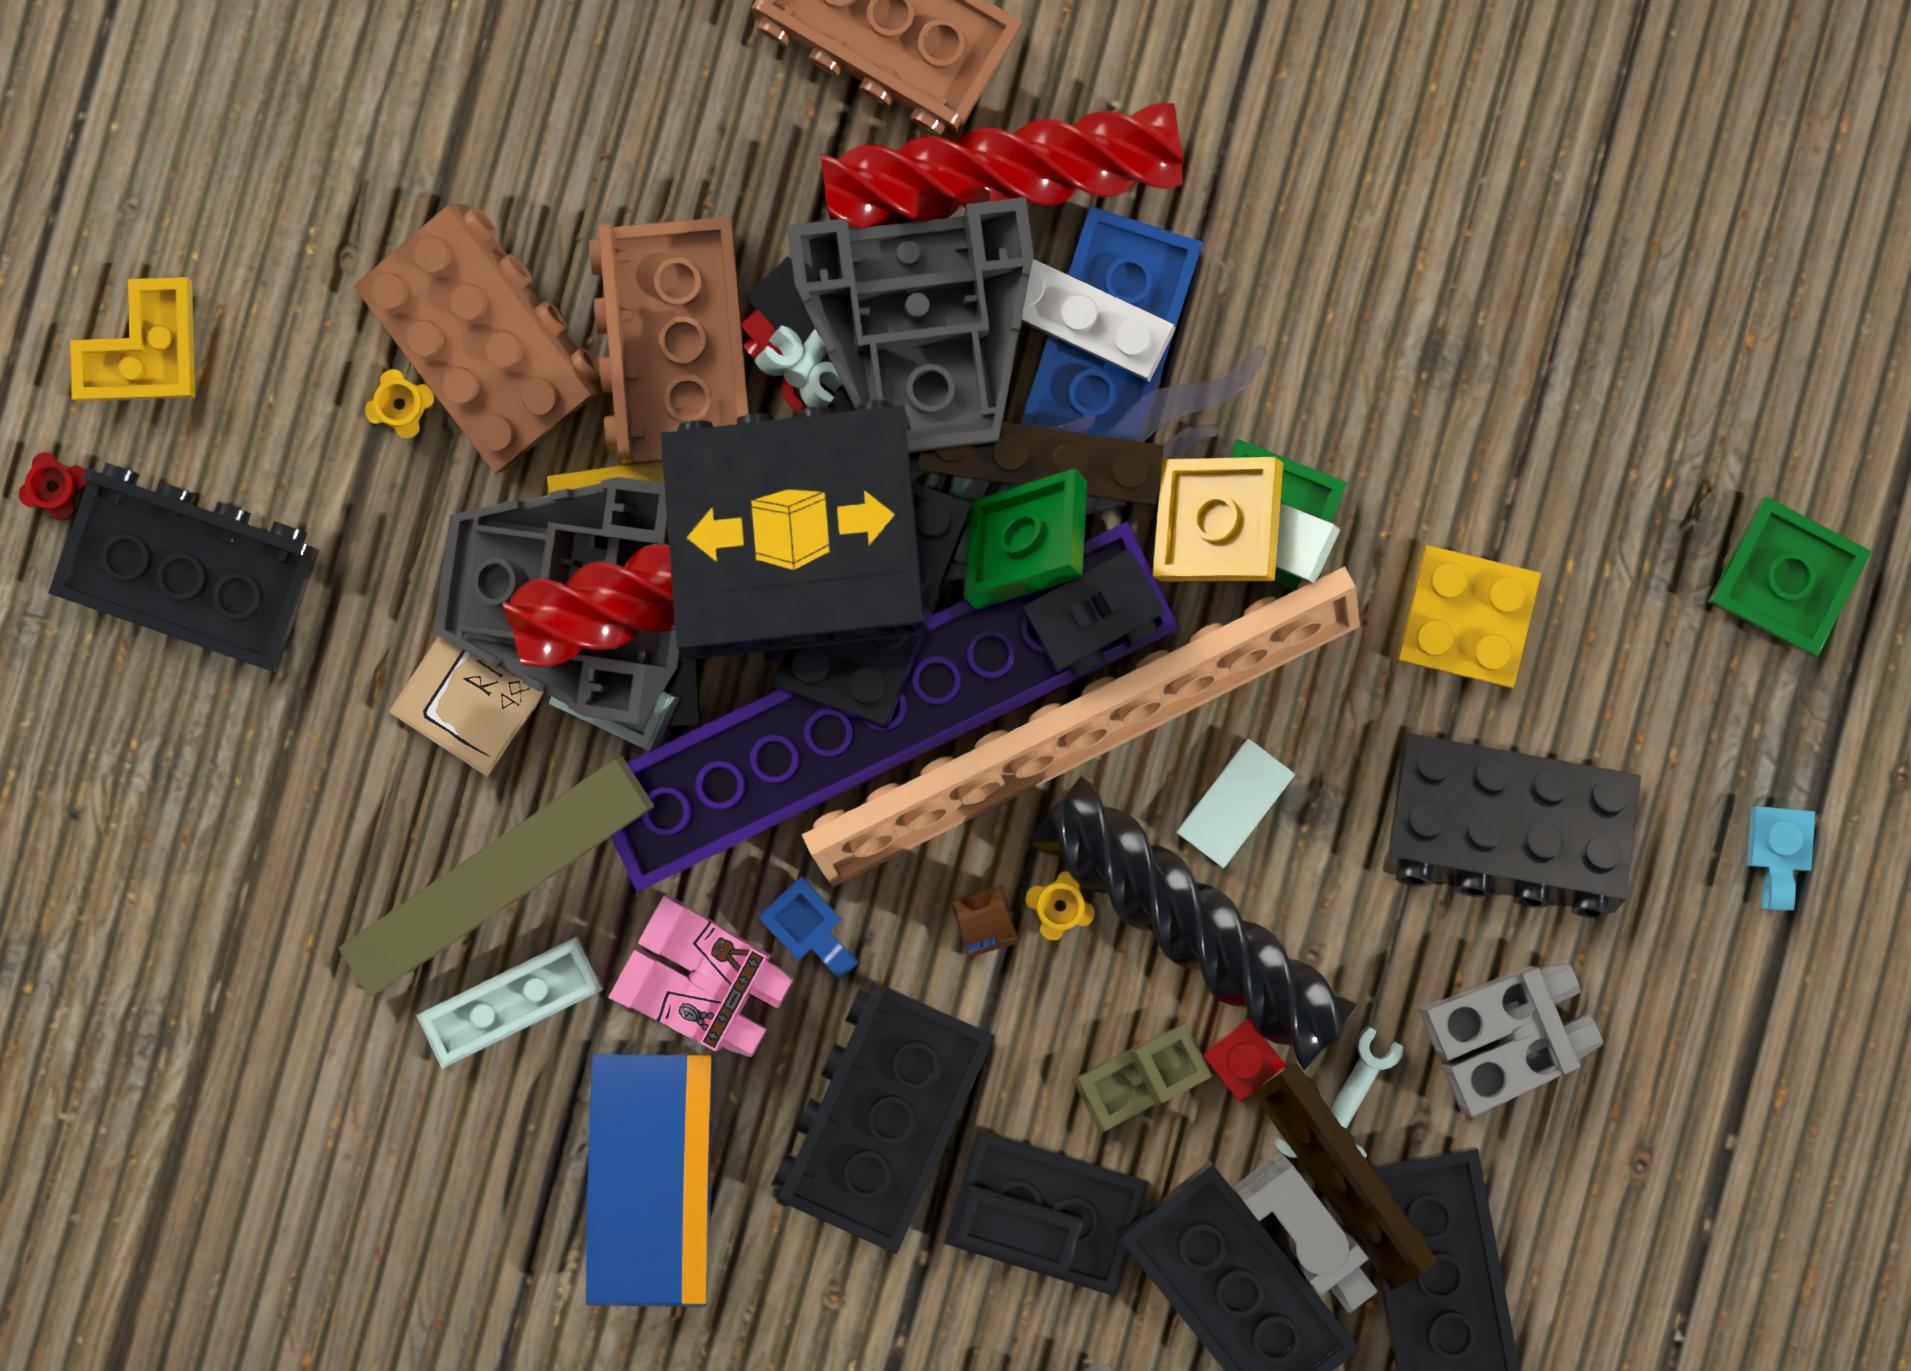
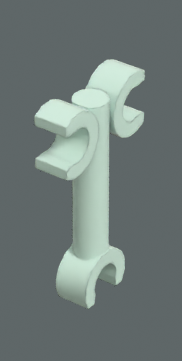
(801, 365)
(1357, 1083)

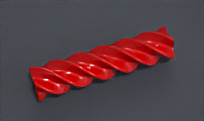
(1039, 161)
(594, 609)

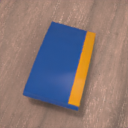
(649, 1180)

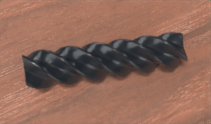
(1192, 922)

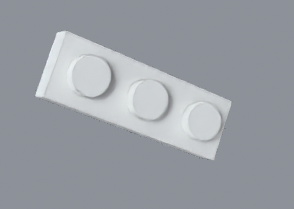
(1095, 321)

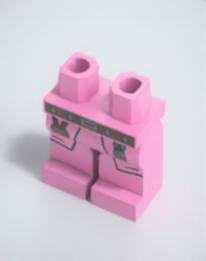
(712, 996)

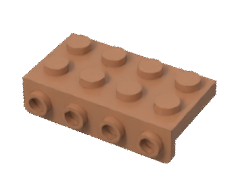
(908, 51)
(669, 330)
(481, 334)

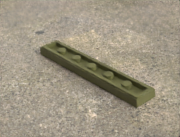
(496, 876)

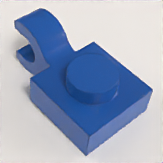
(805, 924)

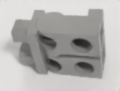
(1529, 1032)
(1324, 1250)

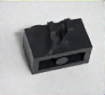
(1094, 612)

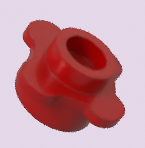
(36, 490)

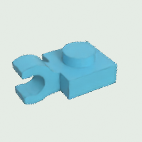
(1780, 843)

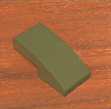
(1142, 1077)

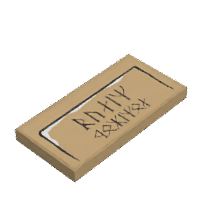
(466, 705)

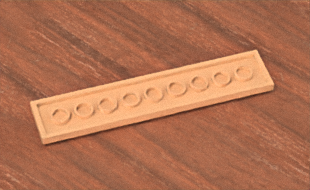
(1085, 728)

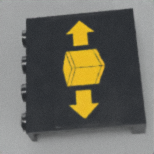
(792, 531)

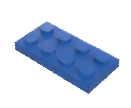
(1137, 266)

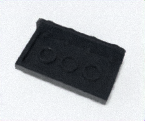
(184, 567)
(1513, 826)
(882, 1116)

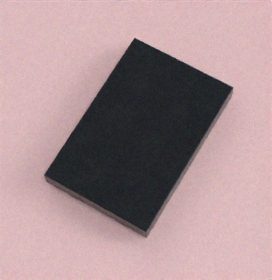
(1098, 1194)

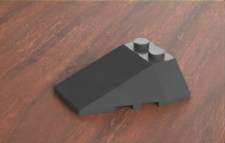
(922, 314)
(551, 538)

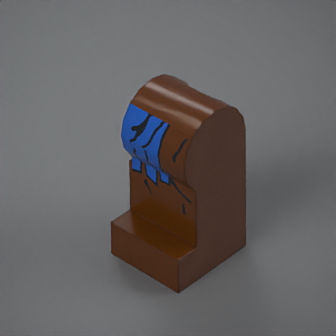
(985, 921)

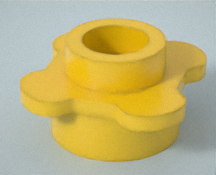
(395, 387)
(1055, 922)

